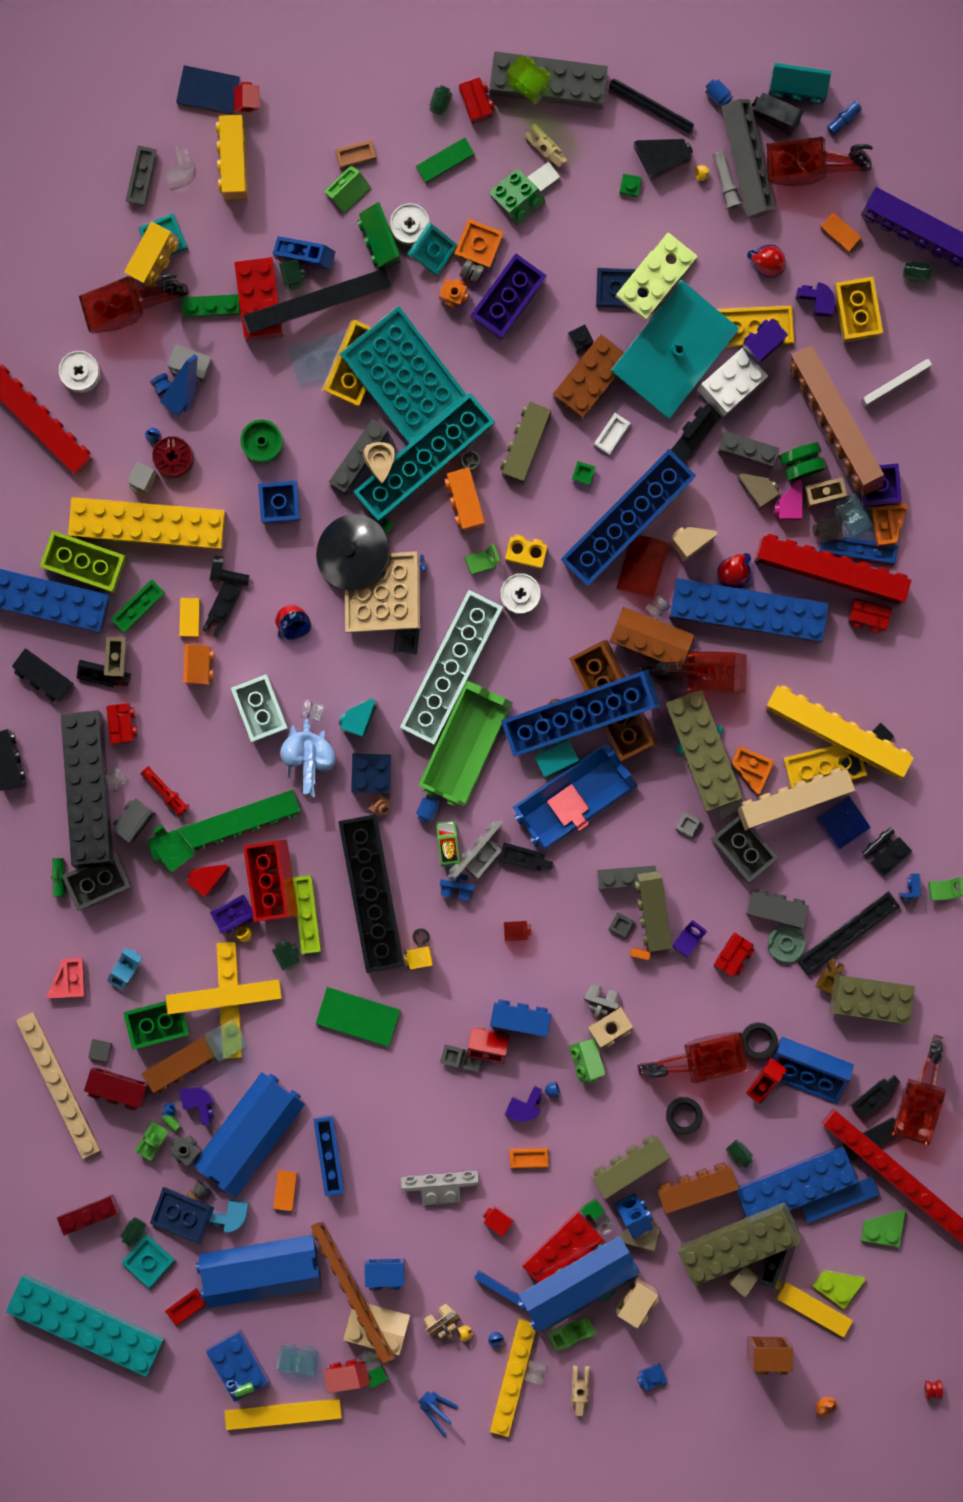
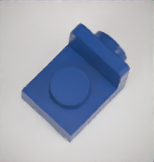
(913, 884)
(651, 1377)

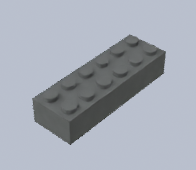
(570, 81)

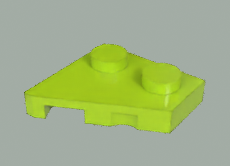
(838, 1286)

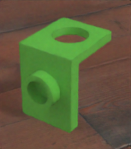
(482, 560)
(945, 889)

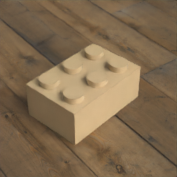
(637, 1302)

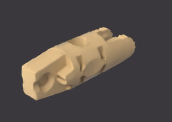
(546, 146)
(580, 1399)

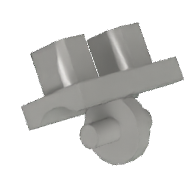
(593, 995)

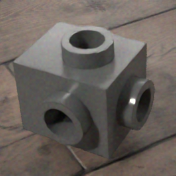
(190, 1144)

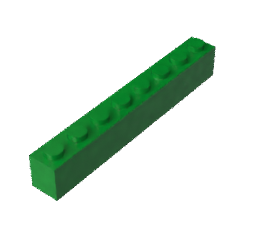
(236, 821)

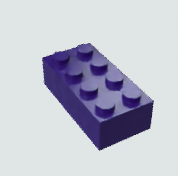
(508, 296)

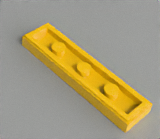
(814, 1309)

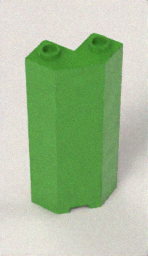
(465, 744)

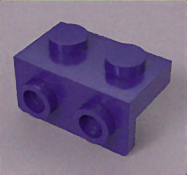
(232, 914)

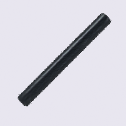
(651, 105)

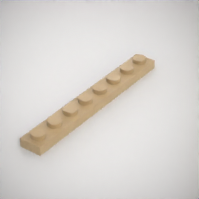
(58, 1085)

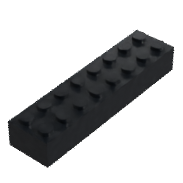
(87, 789)
(371, 893)

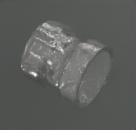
(661, 604)
(316, 712)
(116, 779)
(536, 1372)

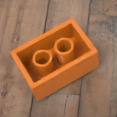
(464, 500)

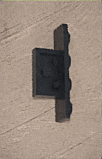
(695, 432)

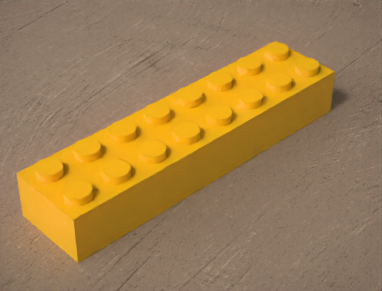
(147, 523)

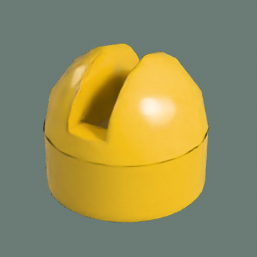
(701, 173)
(243, 933)
(463, 1333)

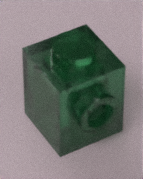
(292, 274)
(286, 954)

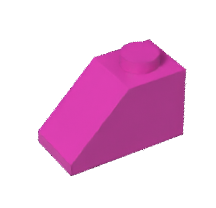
(790, 504)

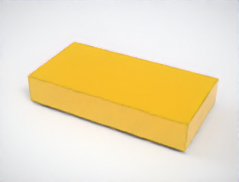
(189, 617)

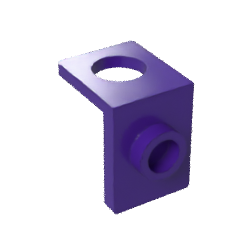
(689, 938)

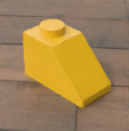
(418, 957)

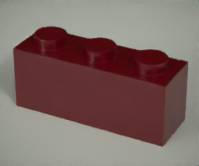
(88, 1214)

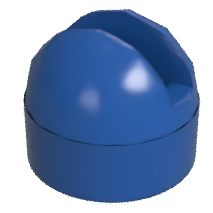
(151, 439)
(552, 1090)
(495, 1335)

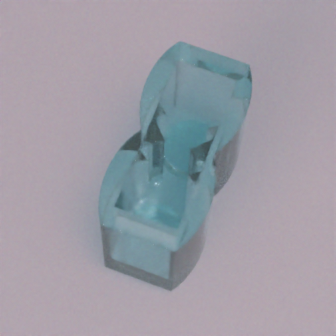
(853, 515)
(297, 1360)

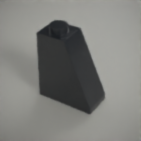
(777, 113)
(662, 155)

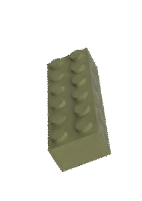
(703, 751)
(739, 1244)

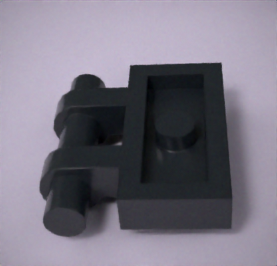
(889, 857)

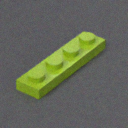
(306, 914)

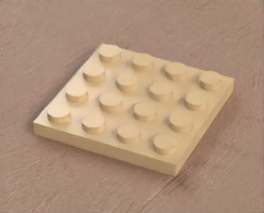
(390, 602)

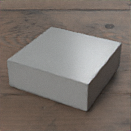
(688, 824)

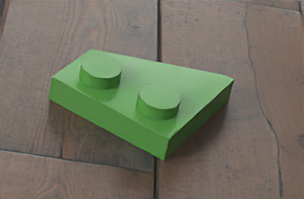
(884, 1229)

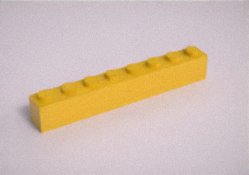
(839, 732)

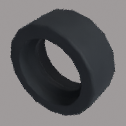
(773, 1040)
(697, 1122)

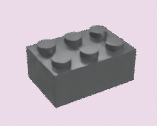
(744, 849)
(96, 884)

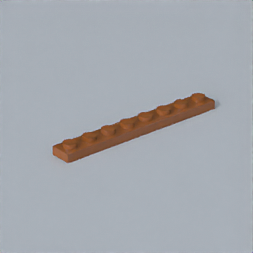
(355, 1297)

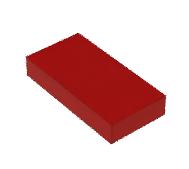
(185, 1307)

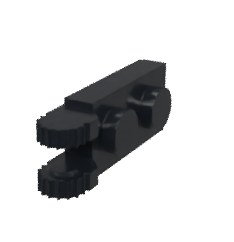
(222, 607)

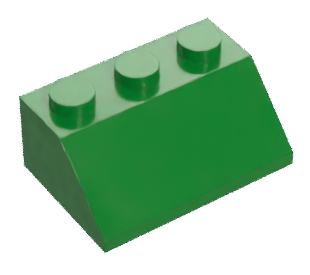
(378, 237)

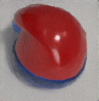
(768, 260)
(735, 571)
(292, 622)

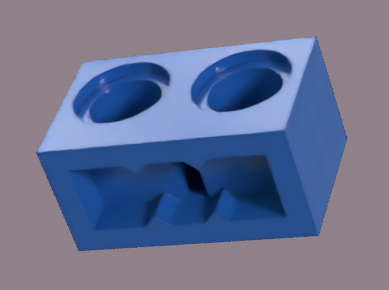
(634, 1215)

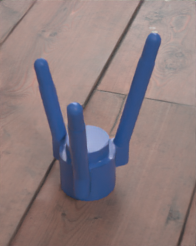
(428, 1402)

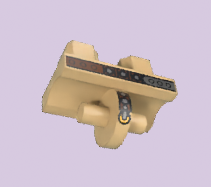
(448, 1317)

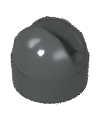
(201, 1189)

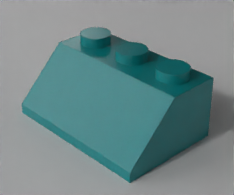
(799, 83)
(358, 718)

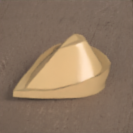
(378, 460)

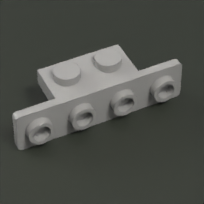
(480, 856)
(440, 1187)

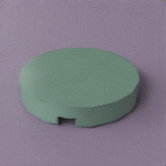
(786, 943)

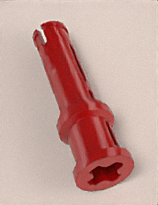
(173, 799)

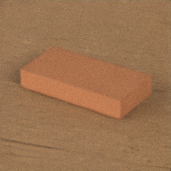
(355, 154)

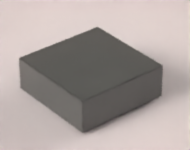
(621, 925)
(99, 1050)

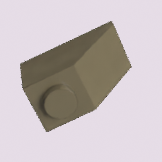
(759, 488)
(115, 656)
(647, 1240)
(744, 1279)

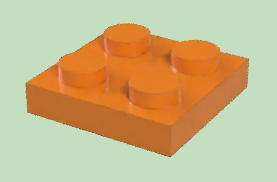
(479, 243)

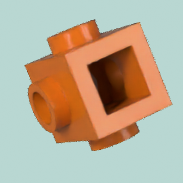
(450, 287)

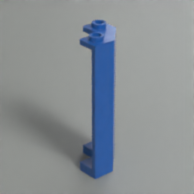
(597, 778)
(249, 1134)
(259, 1271)
(579, 1285)

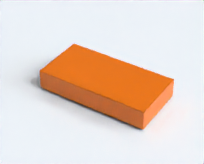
(840, 232)
(529, 1158)
(285, 1190)

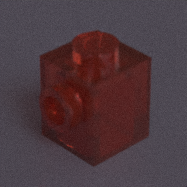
(517, 930)

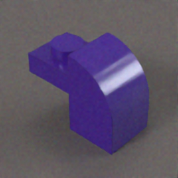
(823, 298)
(198, 1097)
(525, 1111)

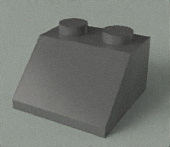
(133, 820)

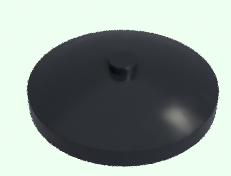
(353, 552)

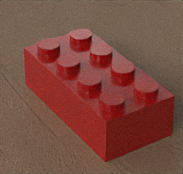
(257, 291)
(270, 880)
(563, 1247)

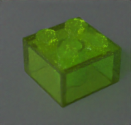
(528, 78)

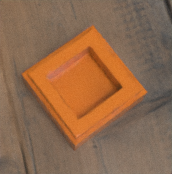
(640, 953)

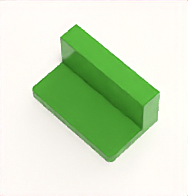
(347, 188)

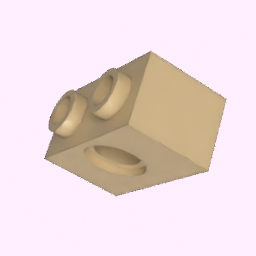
(616, 1017)

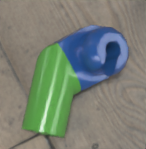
(168, 1116)
(239, 1390)

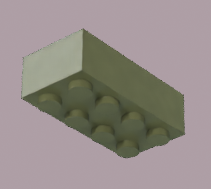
(872, 999)
(630, 1166)

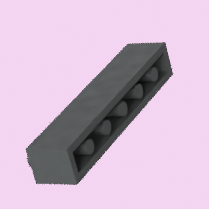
(748, 158)

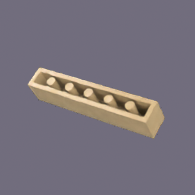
(796, 799)

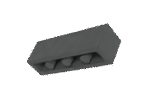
(354, 461)

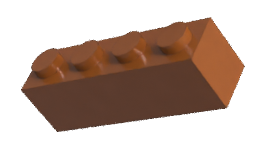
(177, 1065)

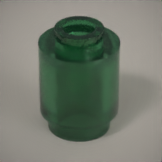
(440, 100)
(917, 272)
(739, 1154)
(133, 1232)

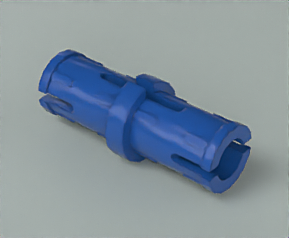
(844, 118)

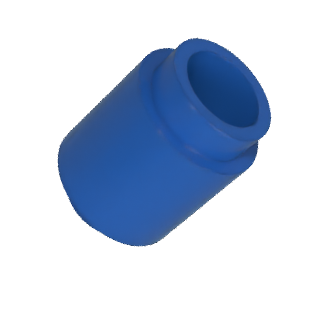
(718, 92)
(428, 808)

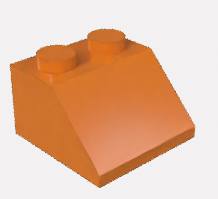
(197, 665)

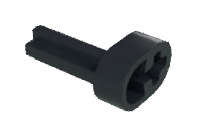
(218, 574)

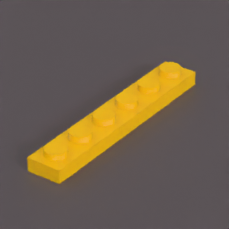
(228, 977)
(513, 1378)

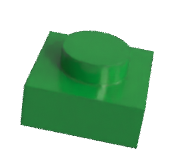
(630, 185)
(583, 473)

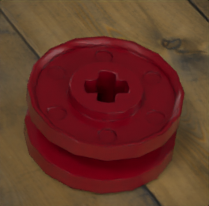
(166, 447)

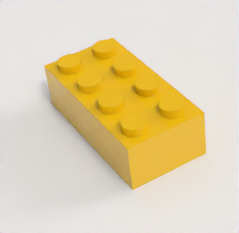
(233, 157)
(341, 380)

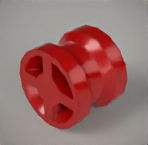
(933, 1390)

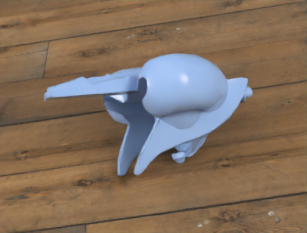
(309, 750)

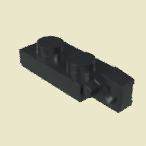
(95, 673)
(523, 857)
(875, 1097)

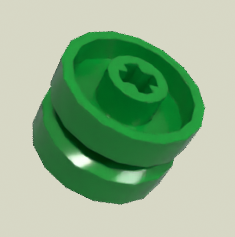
(265, 452)
(802, 459)

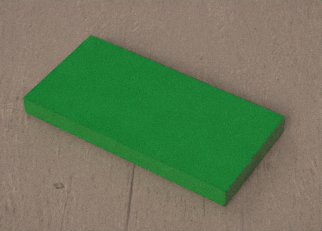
(357, 1016)

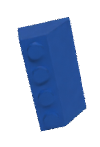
(813, 1070)

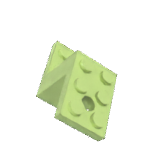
(656, 276)

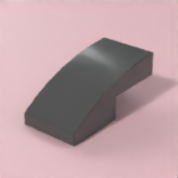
(457, 1058)

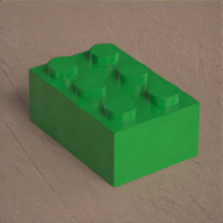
(153, 1025)

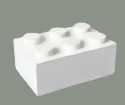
(732, 382)

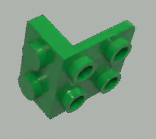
(518, 196)

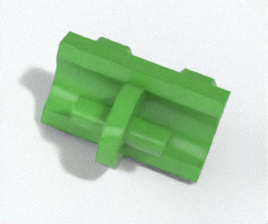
(151, 1141)

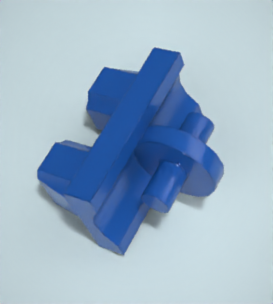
(465, 889)

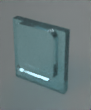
(225, 1040)

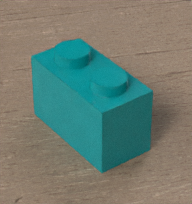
(556, 757)

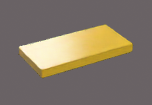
(750, 318)
(818, 762)

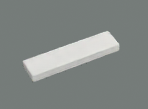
(896, 382)

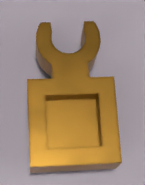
(826, 977)

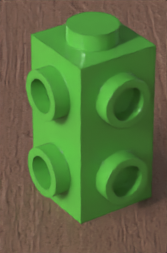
(587, 1061)

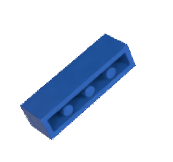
(329, 1155)

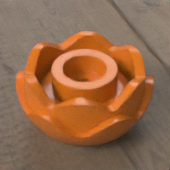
(825, 1405)

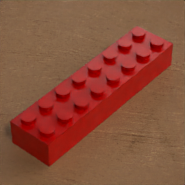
(833, 570)

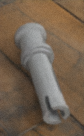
(729, 189)

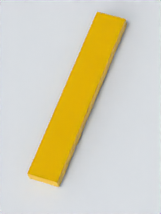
(223, 996)
(283, 1414)

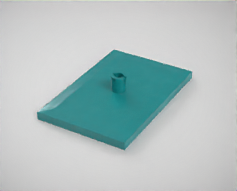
(674, 349)
(403, 374)

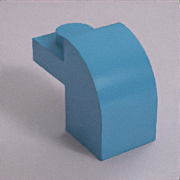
(125, 969)
(234, 1218)

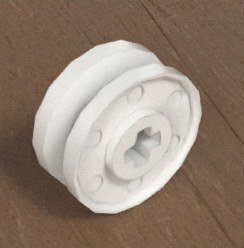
(401, 217)
(82, 361)
(529, 587)

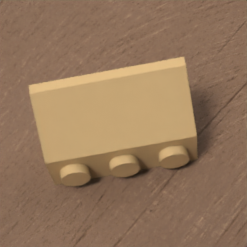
(690, 541)
(391, 1323)

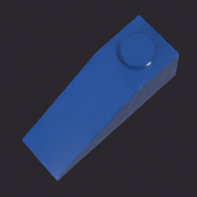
(306, 252)
(182, 389)

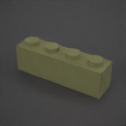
(526, 441)
(654, 911)

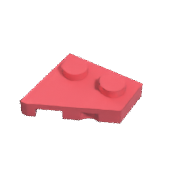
(68, 980)

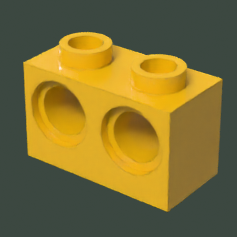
(525, 557)

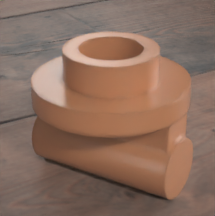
(380, 805)

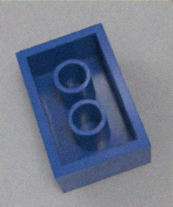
(520, 1018)
(237, 1362)

